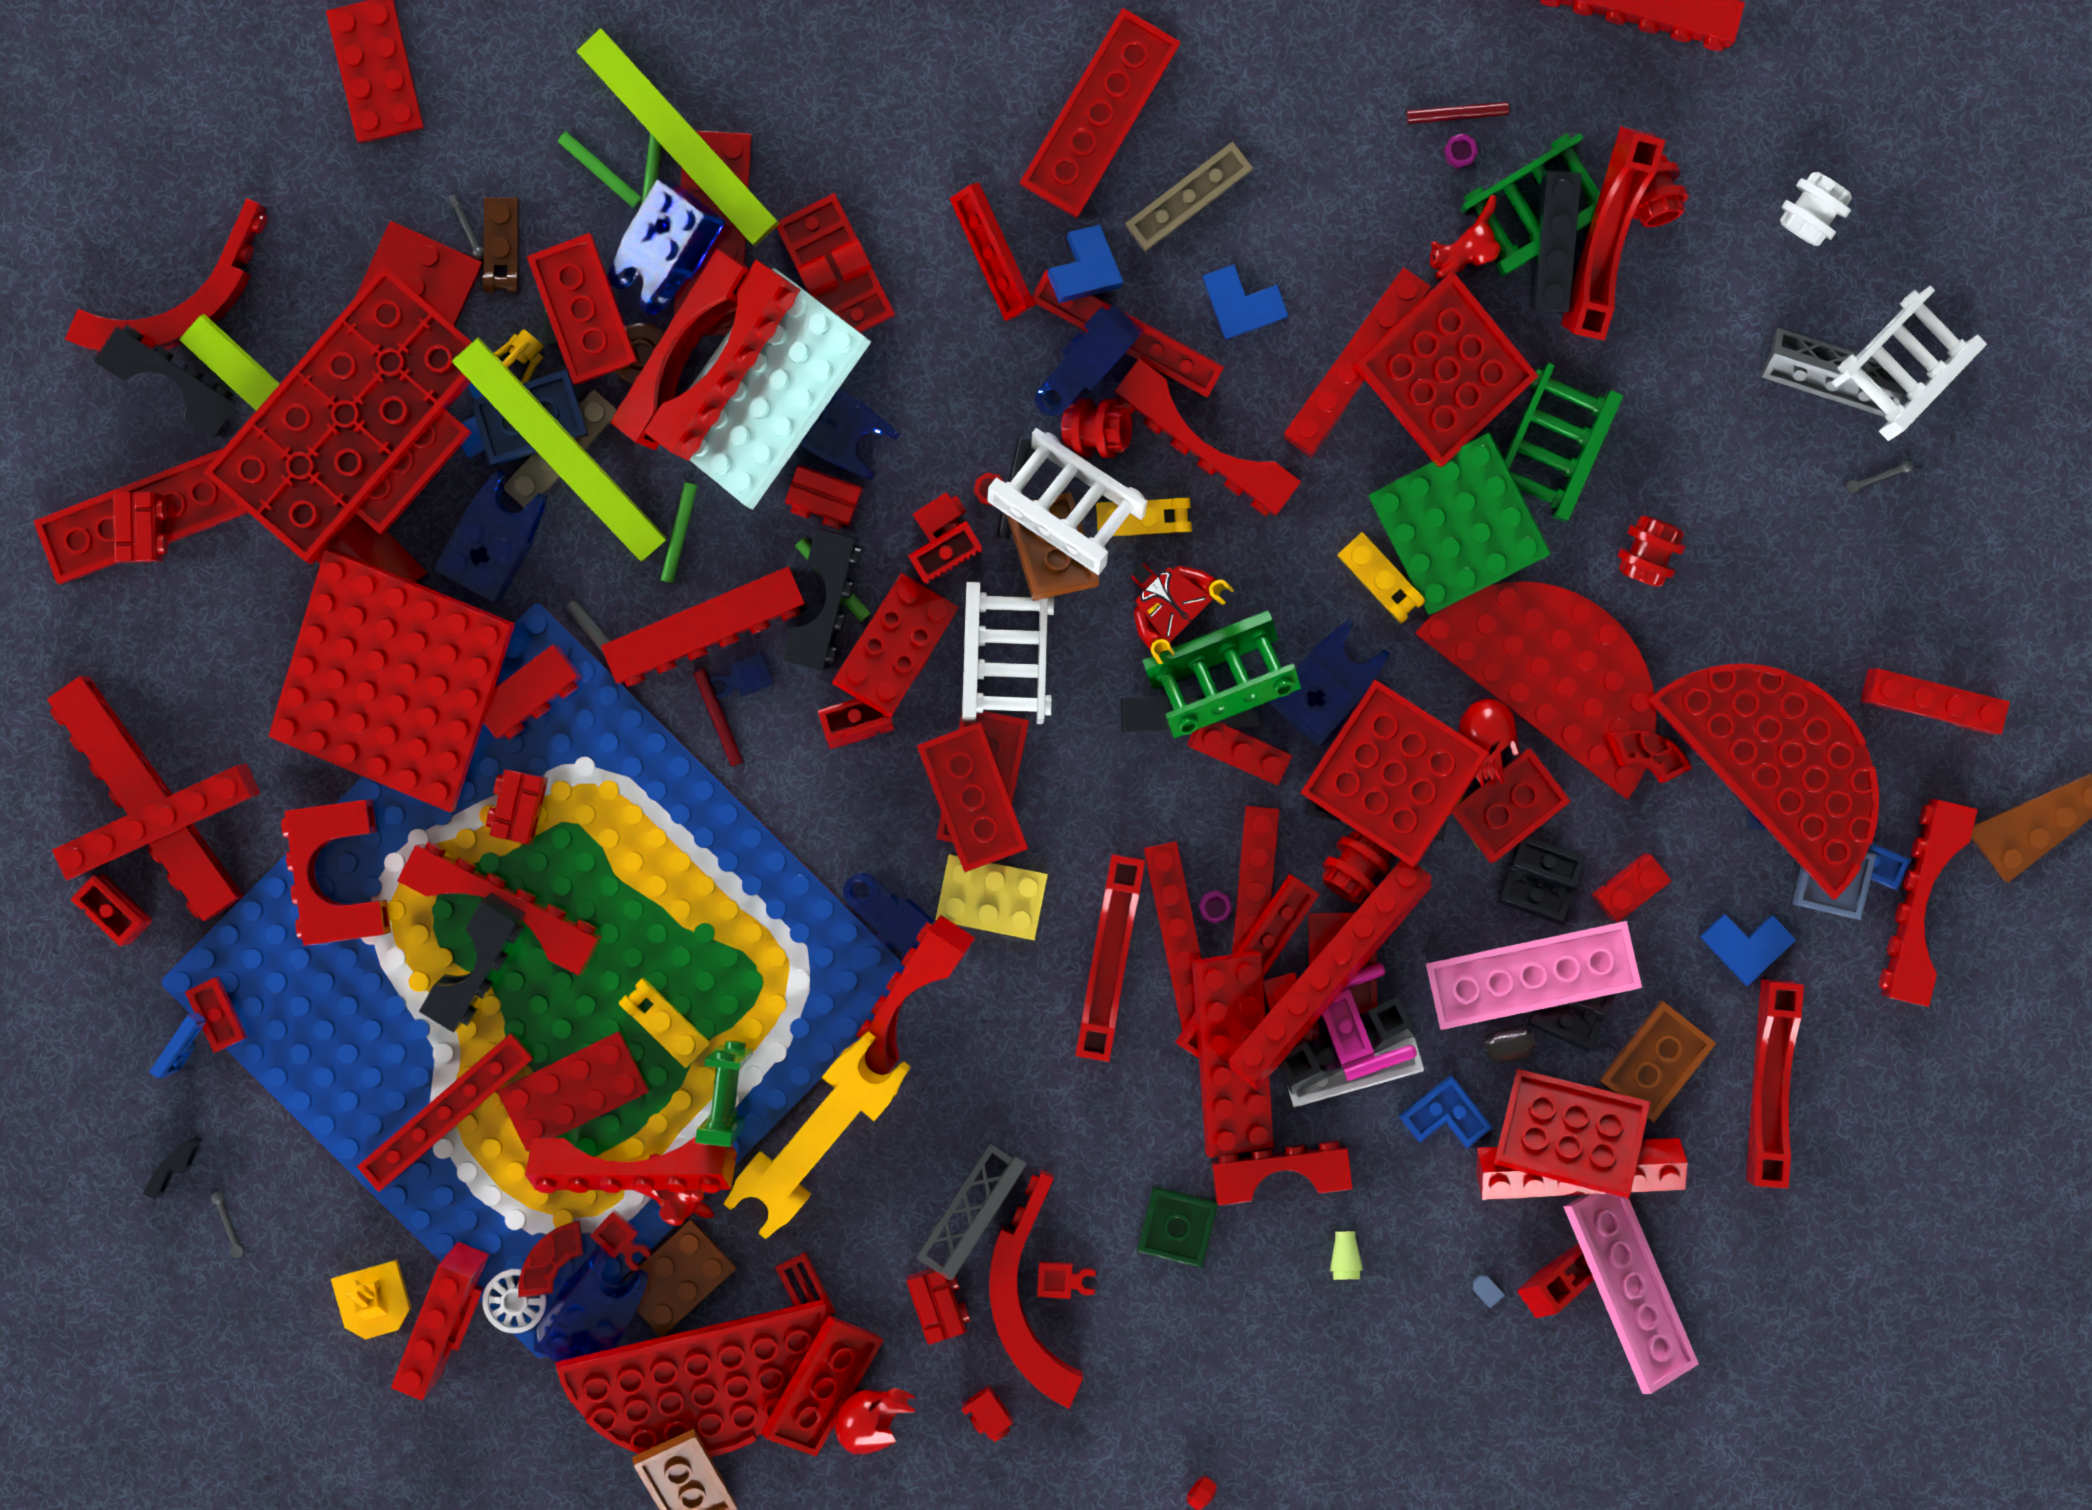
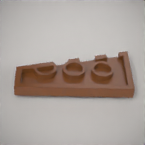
(2032, 829)

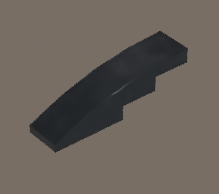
(1150, 712)

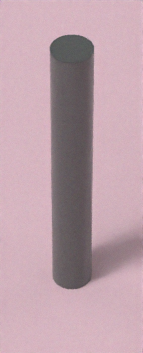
(587, 624)

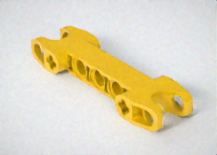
(854, 1091)

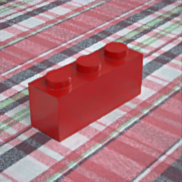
(530, 692)

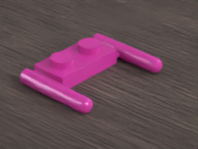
(1351, 1037)

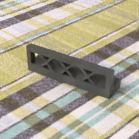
(1813, 375)
(982, 1218)

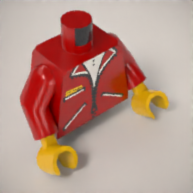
(1171, 603)

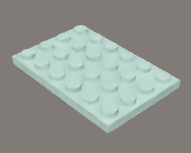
(778, 397)

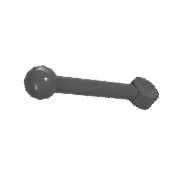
(478, 252)
(1853, 486)
(237, 1250)

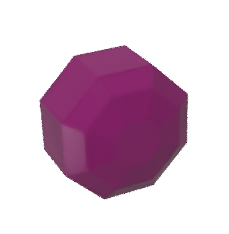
(1460, 151)
(1215, 906)

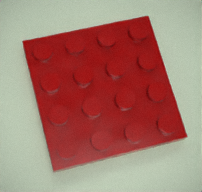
(1445, 369)
(1394, 773)

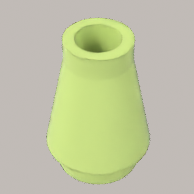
(1346, 1257)

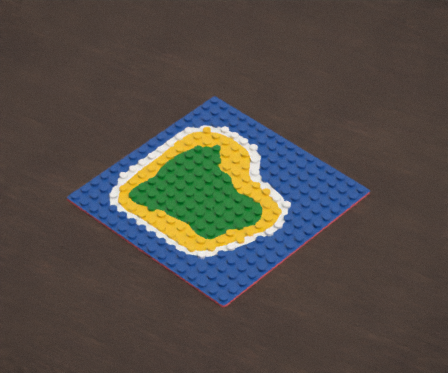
(691, 904)

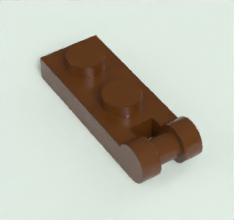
(501, 244)

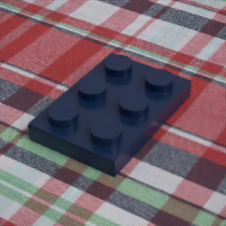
(504, 442)

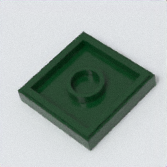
(1177, 1226)

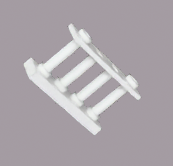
(1939, 373)
(1064, 532)
(975, 668)

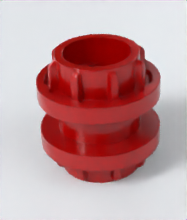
(1662, 199)
(1101, 428)
(1651, 551)
(1355, 868)

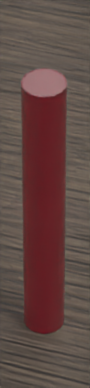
(1457, 112)
(718, 717)

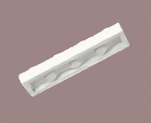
(1338, 1084)

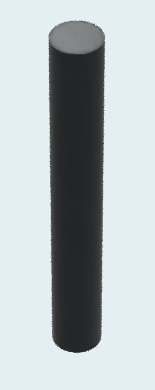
(1018, 462)

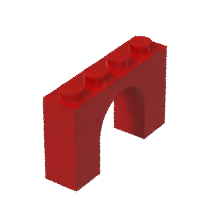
(319, 916)
(427, 1350)

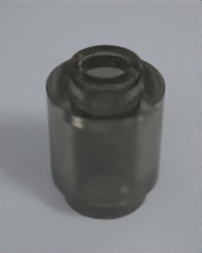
(1509, 1044)

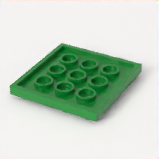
(1460, 524)

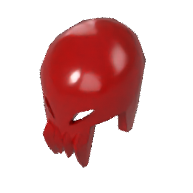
(1489, 725)
(866, 1418)

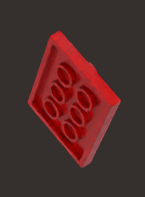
(428, 268)
(1572, 1133)

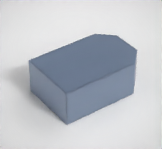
(1487, 1290)

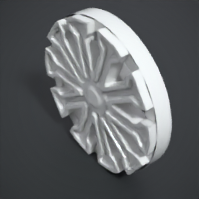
(511, 1304)

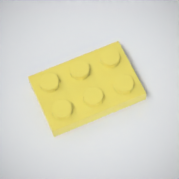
(992, 898)

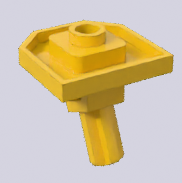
(372, 1299)

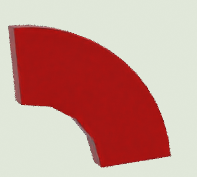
(1649, 750)
(547, 1258)

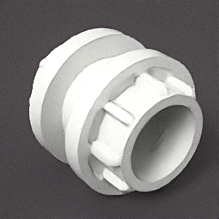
(1816, 208)

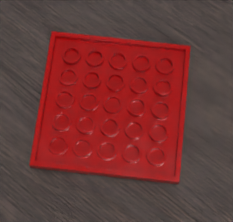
(390, 679)

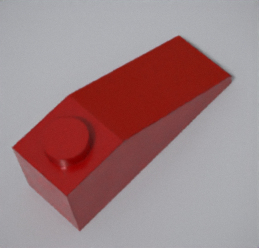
(1557, 1283)

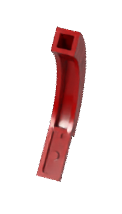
(212, 298)
(1027, 1352)

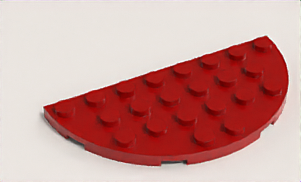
(1554, 665)
(1786, 758)
(701, 1379)

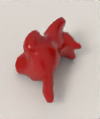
(1473, 247)
(678, 1206)

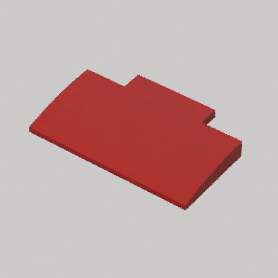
(351, 423)

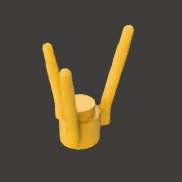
(523, 348)

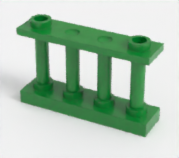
(1511, 255)
(1588, 438)
(1213, 649)
(724, 1123)

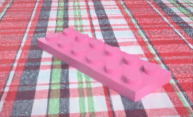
(1533, 975)
(1632, 1289)

